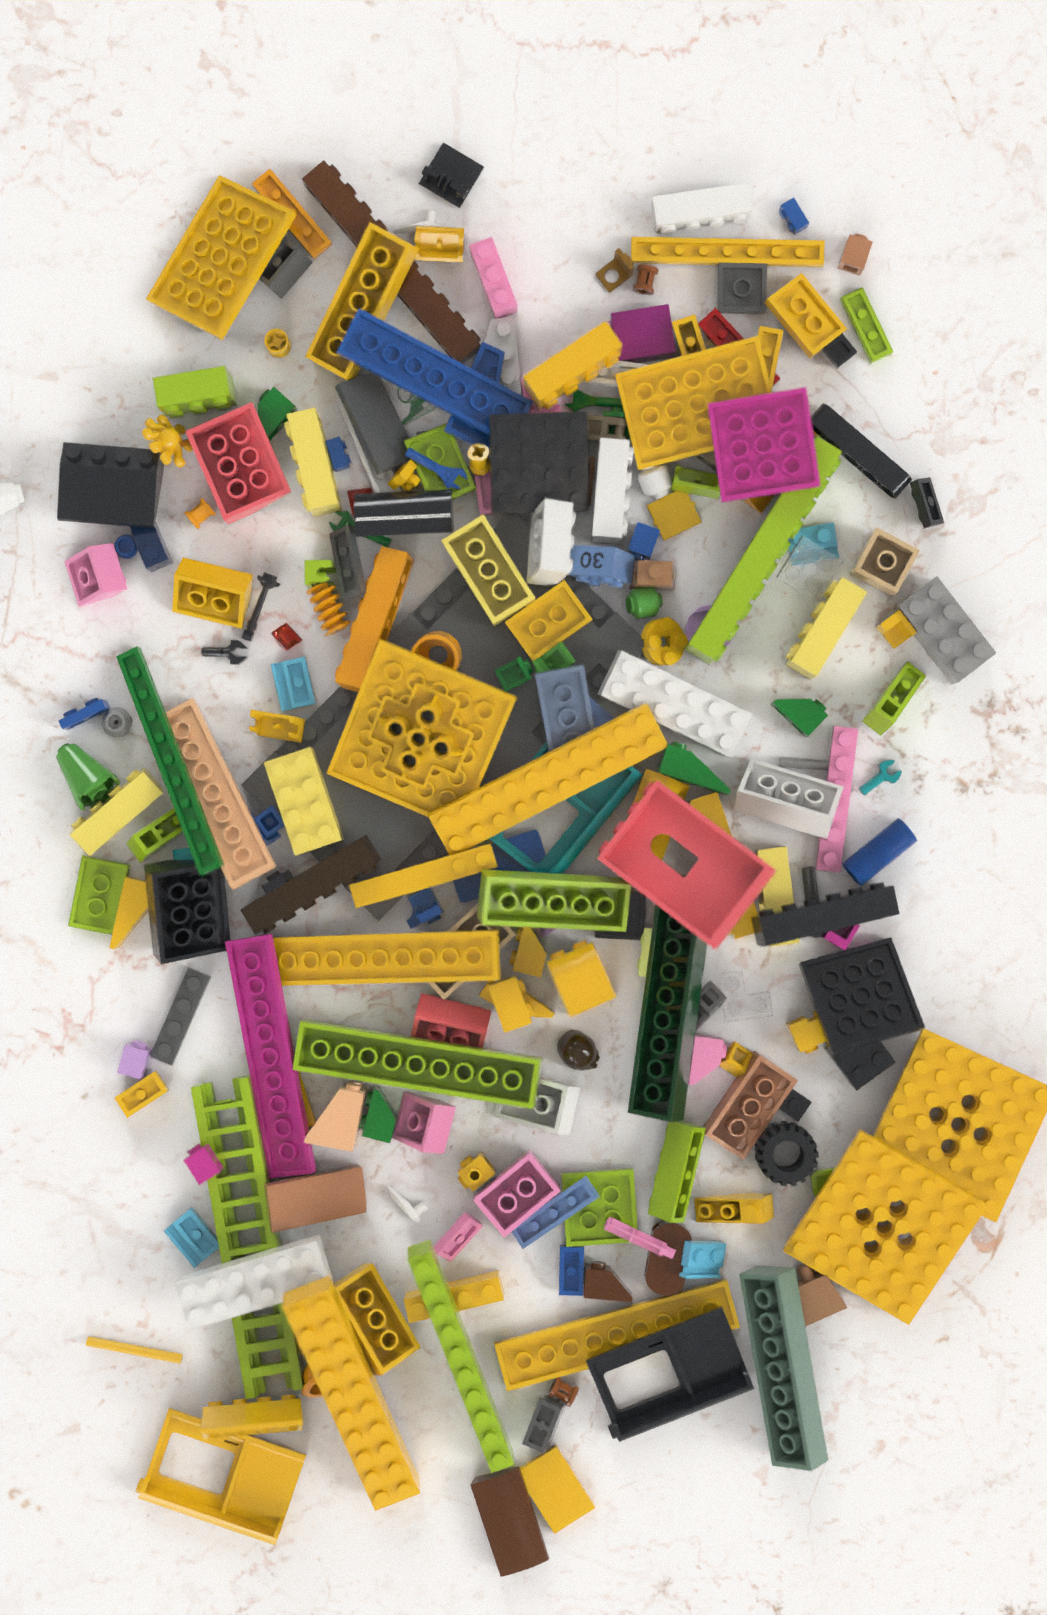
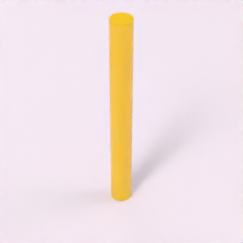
(134, 1350)

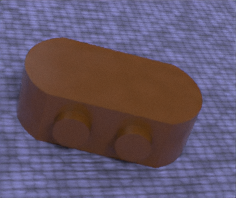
(661, 1271)

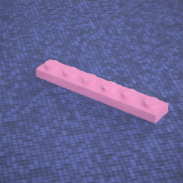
(840, 773)

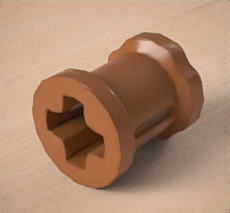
(645, 279)
(567, 1398)

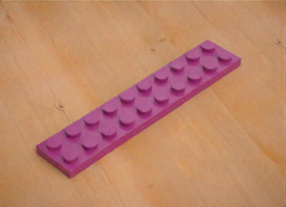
(270, 1055)

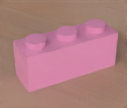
(493, 278)

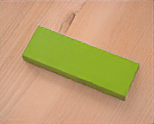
(866, 325)

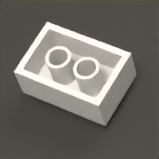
(550, 543)

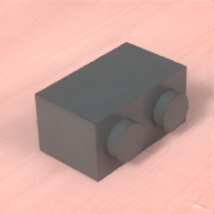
(285, 268)

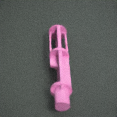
(638, 1238)

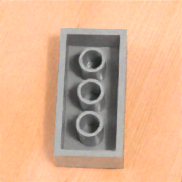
(945, 631)

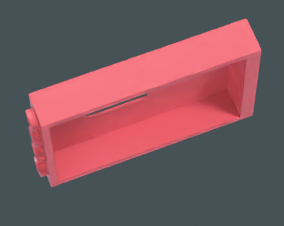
(715, 888)

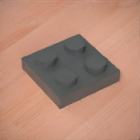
(742, 288)

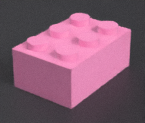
(516, 1193)

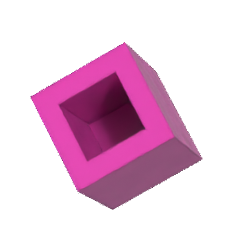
(202, 1163)

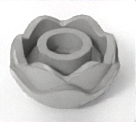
(122, 727)

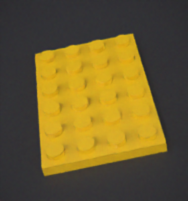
(221, 257)
(670, 399)

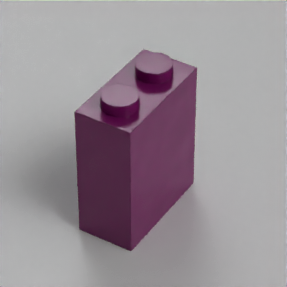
(644, 334)

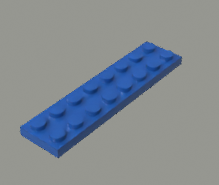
(427, 372)

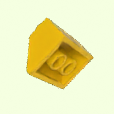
(211, 592)

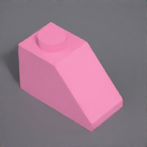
(706, 1056)

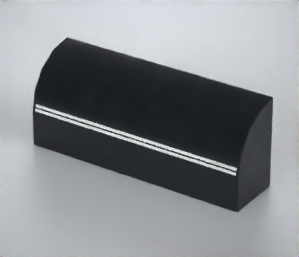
(403, 513)

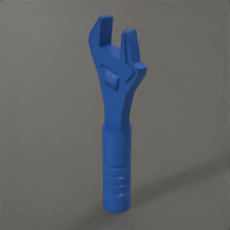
(447, 474)

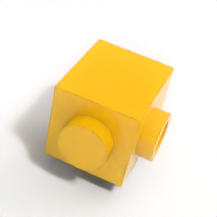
(475, 1171)

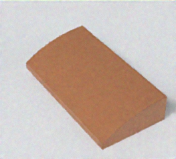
(749, 1106)
(315, 1198)

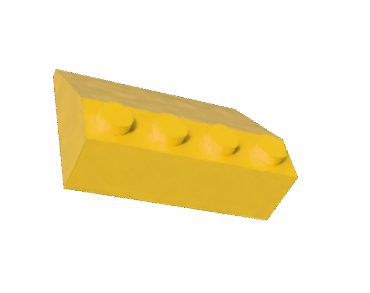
(252, 1418)

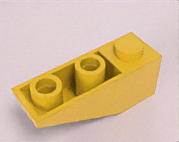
(735, 1208)

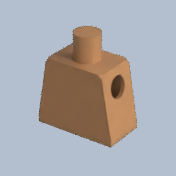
(654, 574)
(817, 1295)

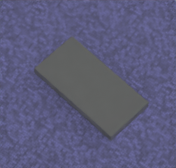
(375, 421)

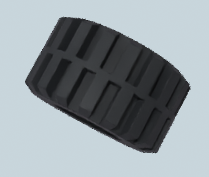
(800, 1168)

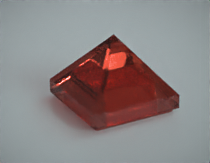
(286, 637)

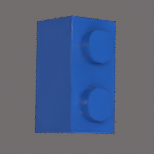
(794, 216)
(337, 453)

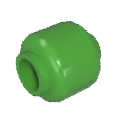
(643, 602)

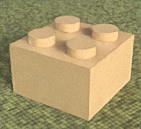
(884, 562)

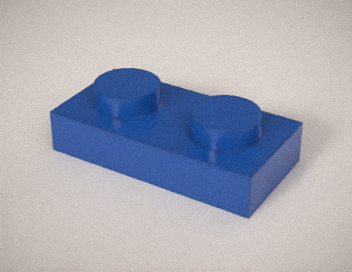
(74, 718)
(571, 1270)

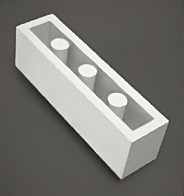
(702, 208)

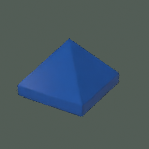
(269, 821)

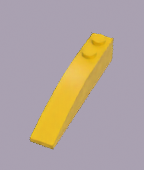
(423, 875)

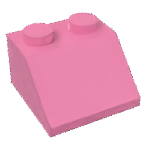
(95, 574)
(424, 1123)

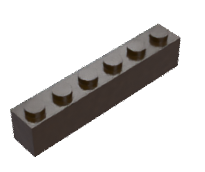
(311, 884)

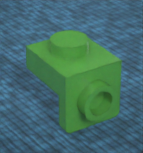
(555, 658)

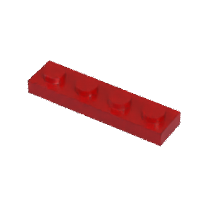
(721, 332)

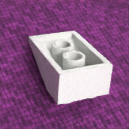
(552, 1111)

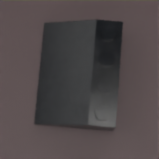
(109, 485)
(186, 910)

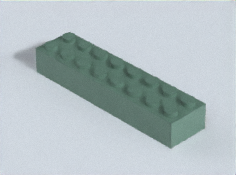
(783, 1367)

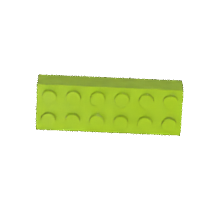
(553, 900)

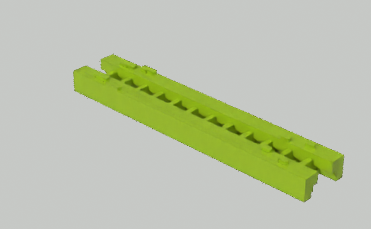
(228, 1228)

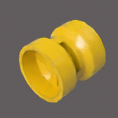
(275, 338)

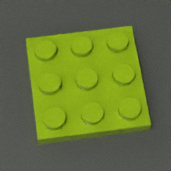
(615, 1200)

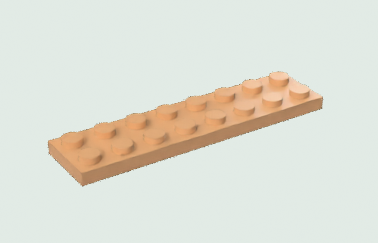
(228, 816)

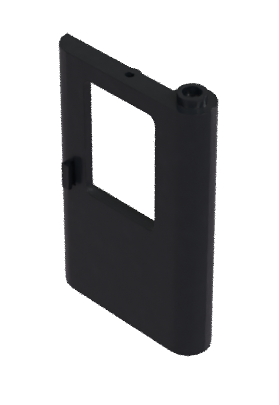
(704, 1363)

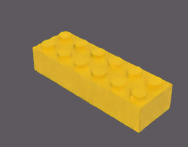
(367, 284)

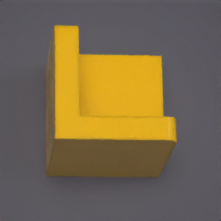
(896, 629)

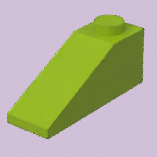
(894, 699)
(155, 836)

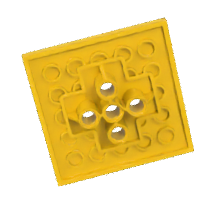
(398, 690)
(1002, 1103)
(894, 1270)

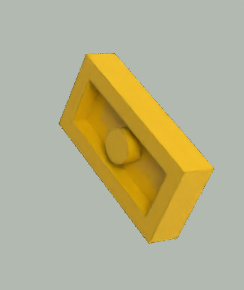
(141, 1094)

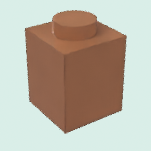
(855, 254)

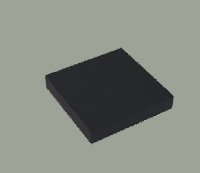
(635, 920)

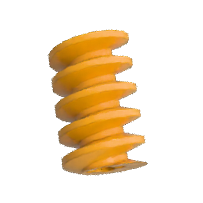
(328, 608)

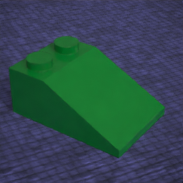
(686, 767)

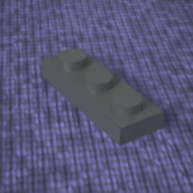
(347, 563)

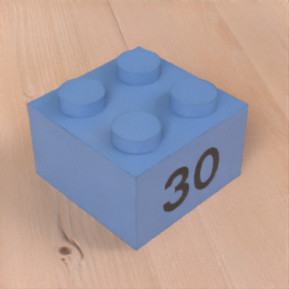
(601, 565)

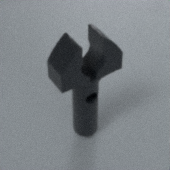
(226, 652)

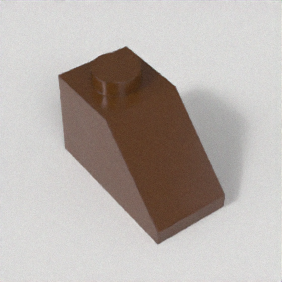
(604, 1283)

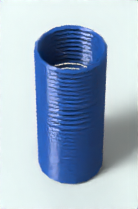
(881, 851)

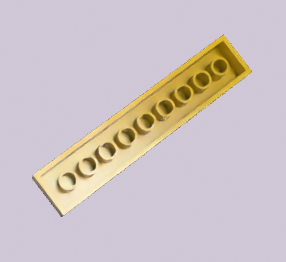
(351, 1392)

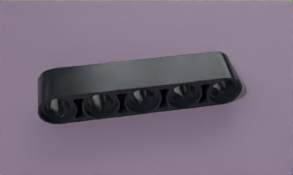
(860, 451)

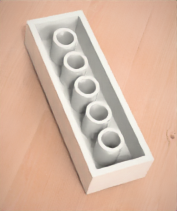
(675, 703)
(250, 1282)

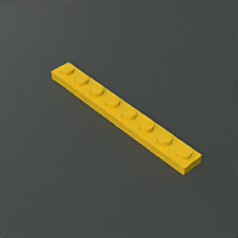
(722, 250)

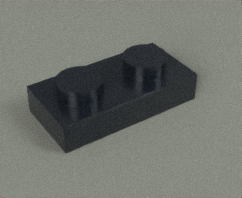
(927, 503)

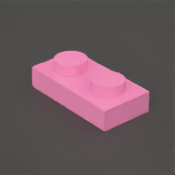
(457, 1236)

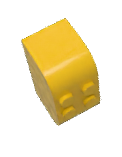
(580, 978)

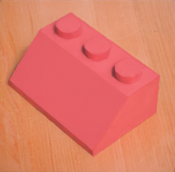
(450, 1021)

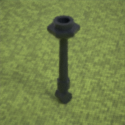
(268, 582)

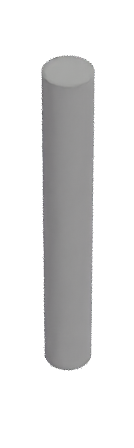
(803, 763)

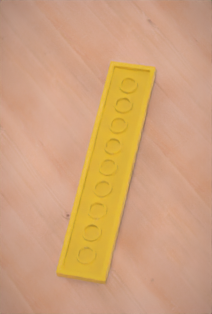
(548, 780)
(388, 958)
(565, 1346)

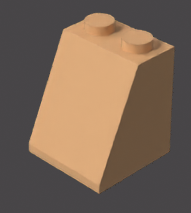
(341, 1119)

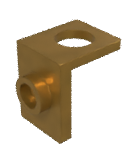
(622, 264)

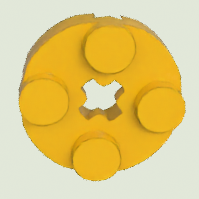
(674, 637)

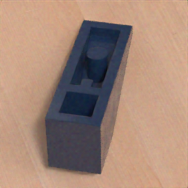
(151, 547)

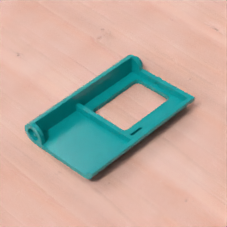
(593, 808)

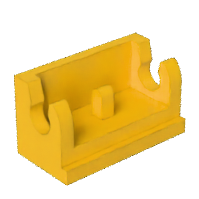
(439, 243)
(277, 726)

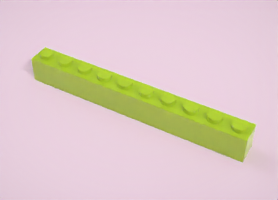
(460, 1355)

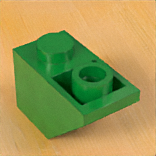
(381, 1117)

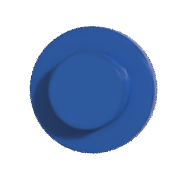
(125, 547)

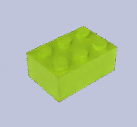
(195, 392)

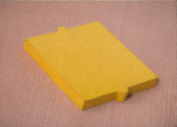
(674, 514)

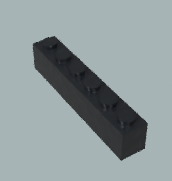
(824, 915)

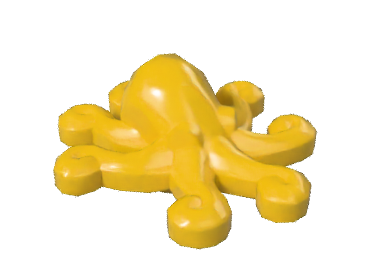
(166, 440)

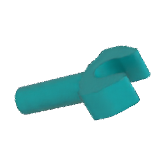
(880, 777)

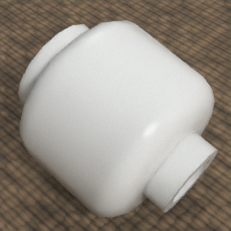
(655, 481)

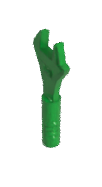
(583, 400)
(348, 520)

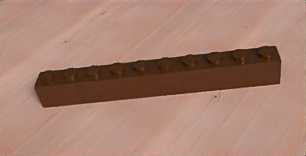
(416, 290)

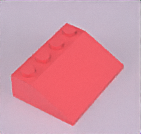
(238, 463)

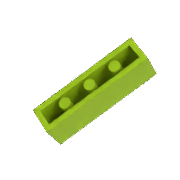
(676, 1171)

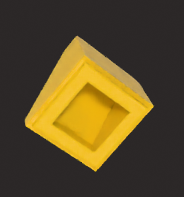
(736, 1059)

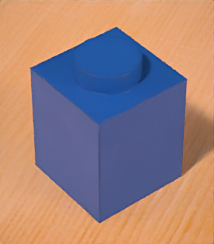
(643, 541)

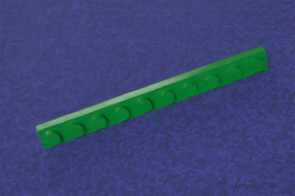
(170, 761)

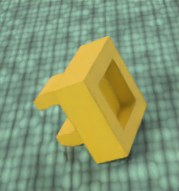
(405, 477)

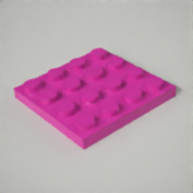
(764, 445)

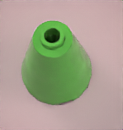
(85, 776)

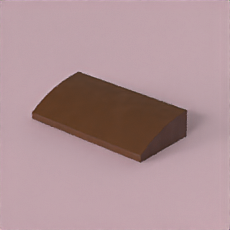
(509, 1520)

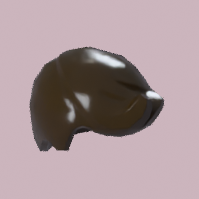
(578, 1050)

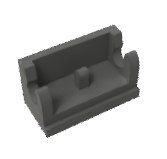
(543, 1424)

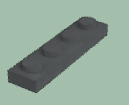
(180, 1016)

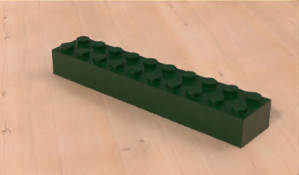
(667, 1020)

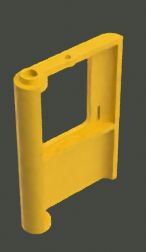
(254, 1492)

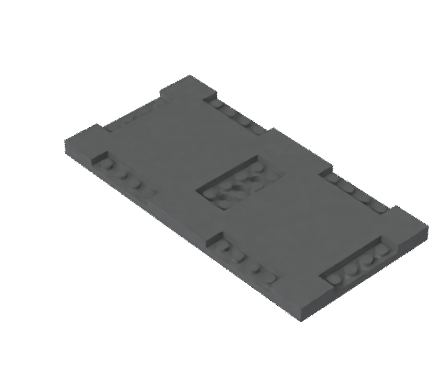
(395, 831)

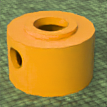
(443, 639)

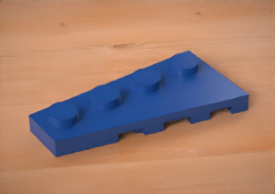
(489, 363)

